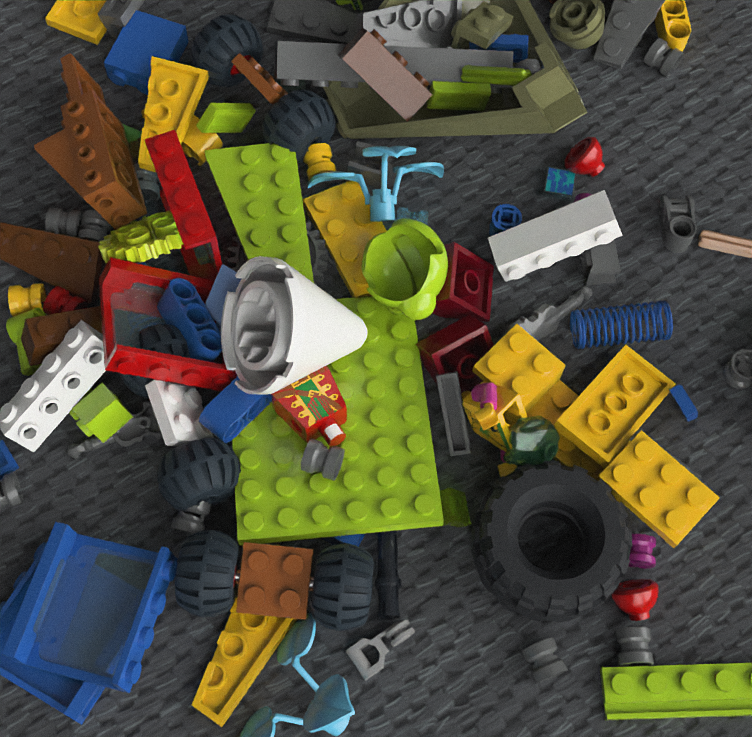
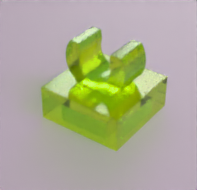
(454, 508)

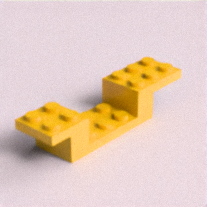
(640, 474)

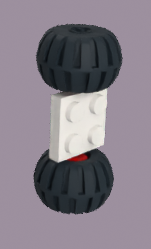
(200, 465)

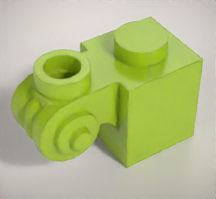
(100, 413)

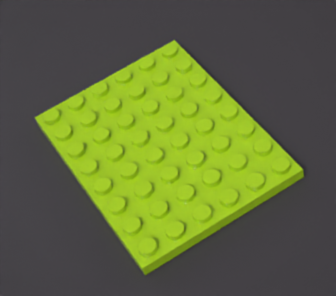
(388, 457)

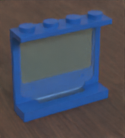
(91, 609)

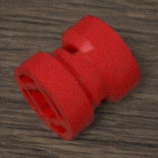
(61, 301)

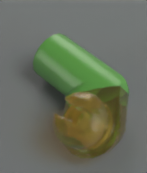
(134, 139)

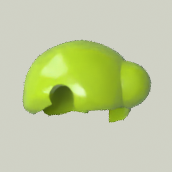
(406, 267)

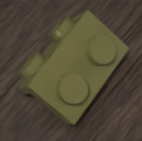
(481, 26)

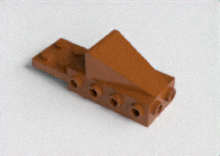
(94, 150)

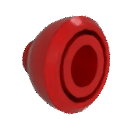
(585, 157)
(636, 597)

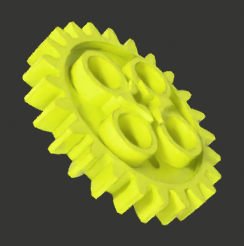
(142, 239)

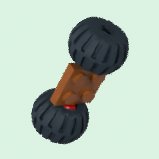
(231, 53)
(274, 580)

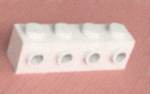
(554, 236)
(54, 387)

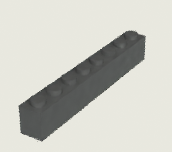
(322, 64)

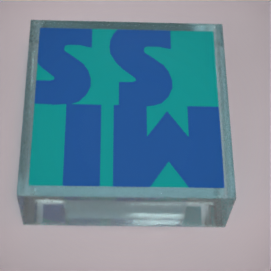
(559, 183)

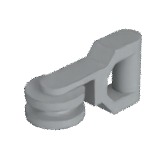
(400, 634)

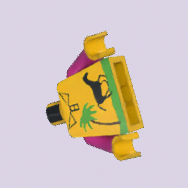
(492, 414)

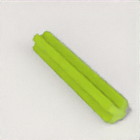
(494, 75)

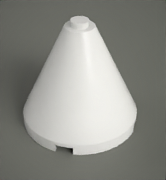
(283, 327)

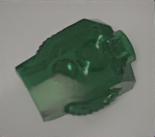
(532, 441)

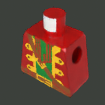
(313, 407)

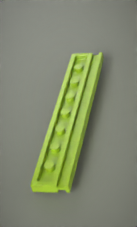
(677, 691)

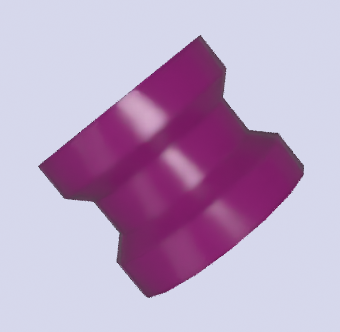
(642, 551)

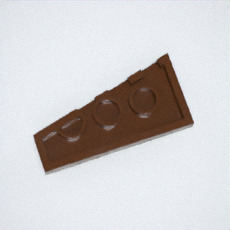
(54, 258)

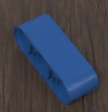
(186, 311)
(232, 411)

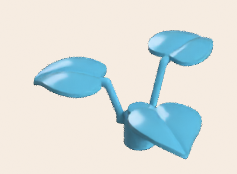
(382, 201)
(329, 708)

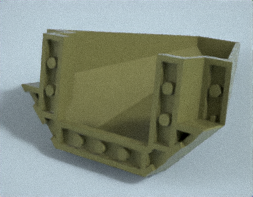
(531, 107)

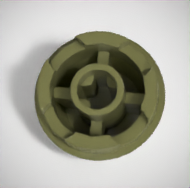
(577, 22)

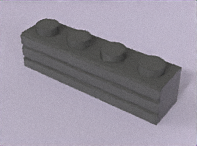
(453, 413)

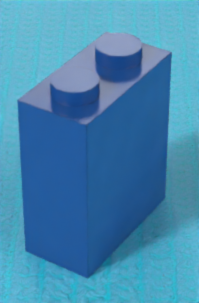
(137, 42)

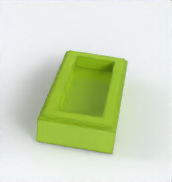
(458, 96)
(226, 118)

